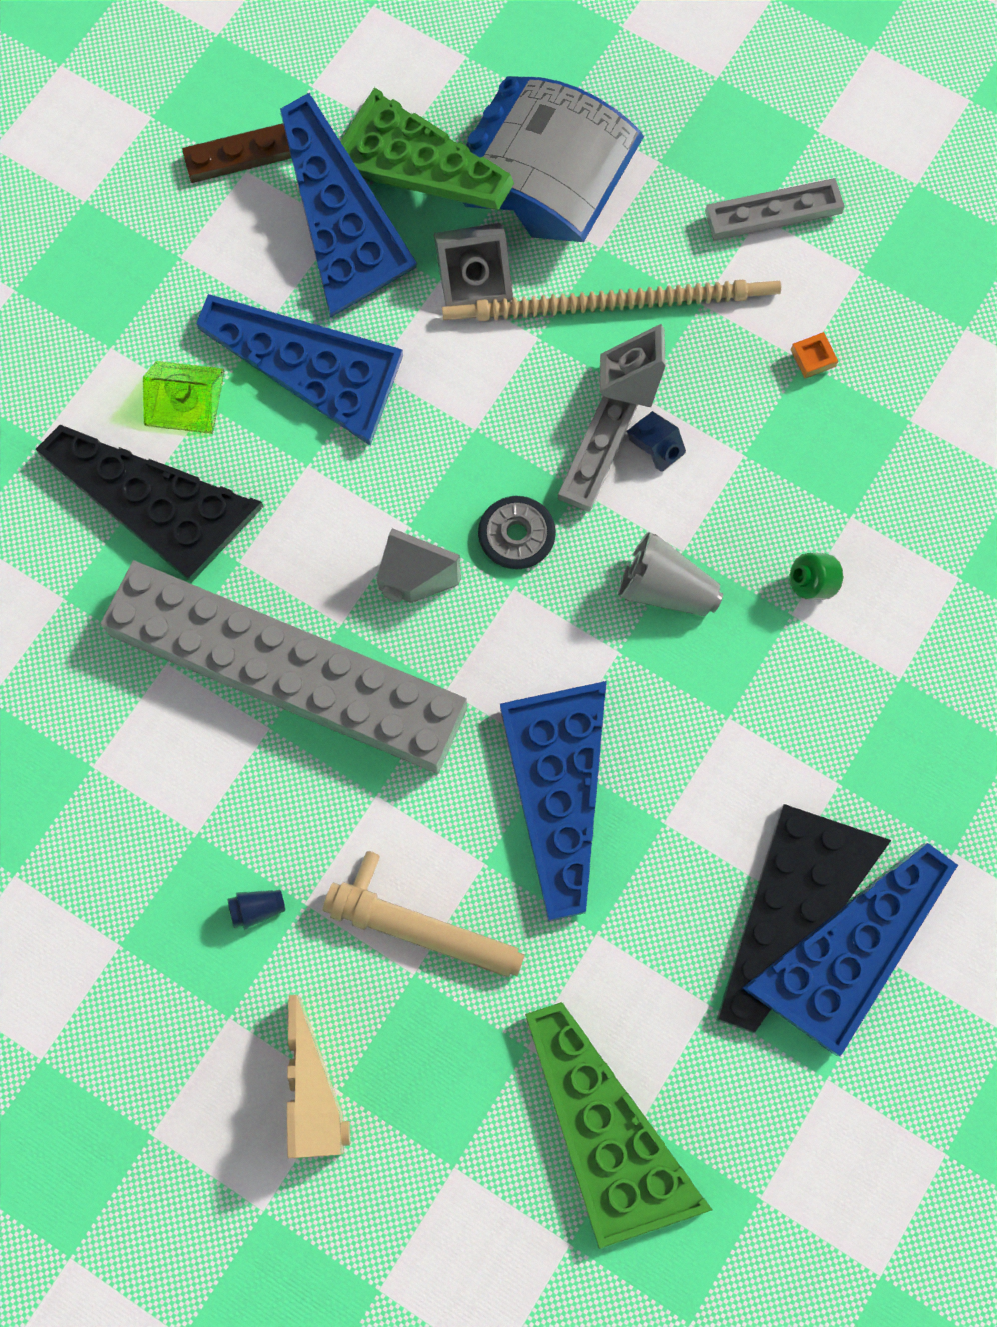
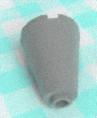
(668, 580)

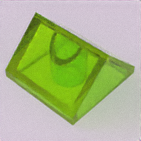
(182, 396)

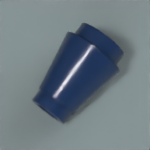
(254, 907)

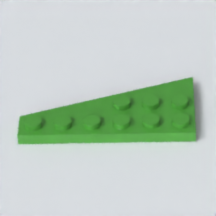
(418, 156)

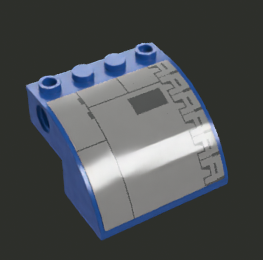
(560, 152)

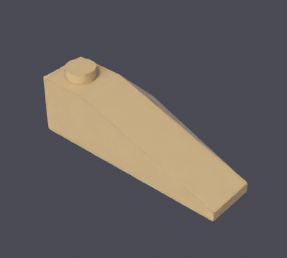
(315, 1114)

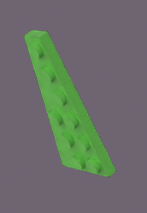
(616, 1154)

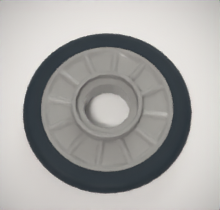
(510, 552)

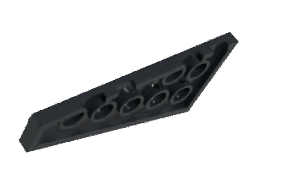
(162, 506)
(803, 882)

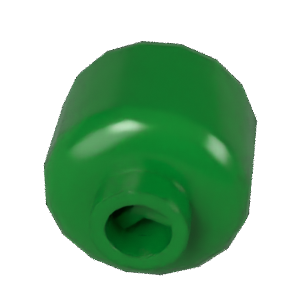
(816, 576)

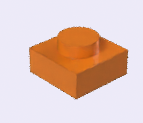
(814, 355)

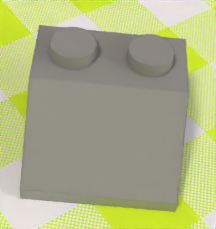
(473, 264)

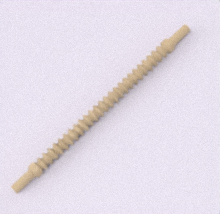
(738, 290)

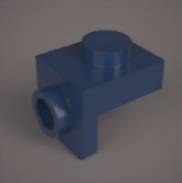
(658, 439)

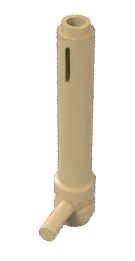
(367, 910)

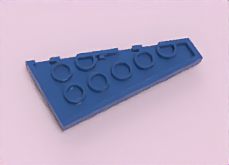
(347, 226)
(324, 367)
(556, 769)
(845, 962)

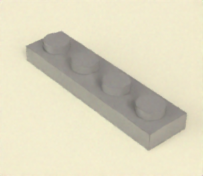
(774, 209)
(596, 453)

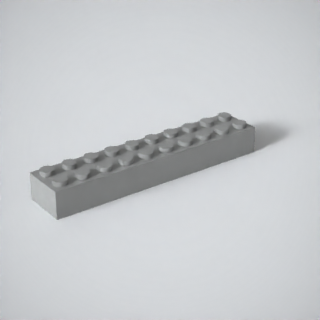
(285, 666)

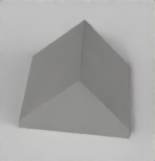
(634, 368)

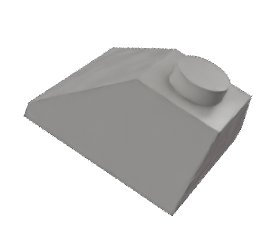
(415, 568)

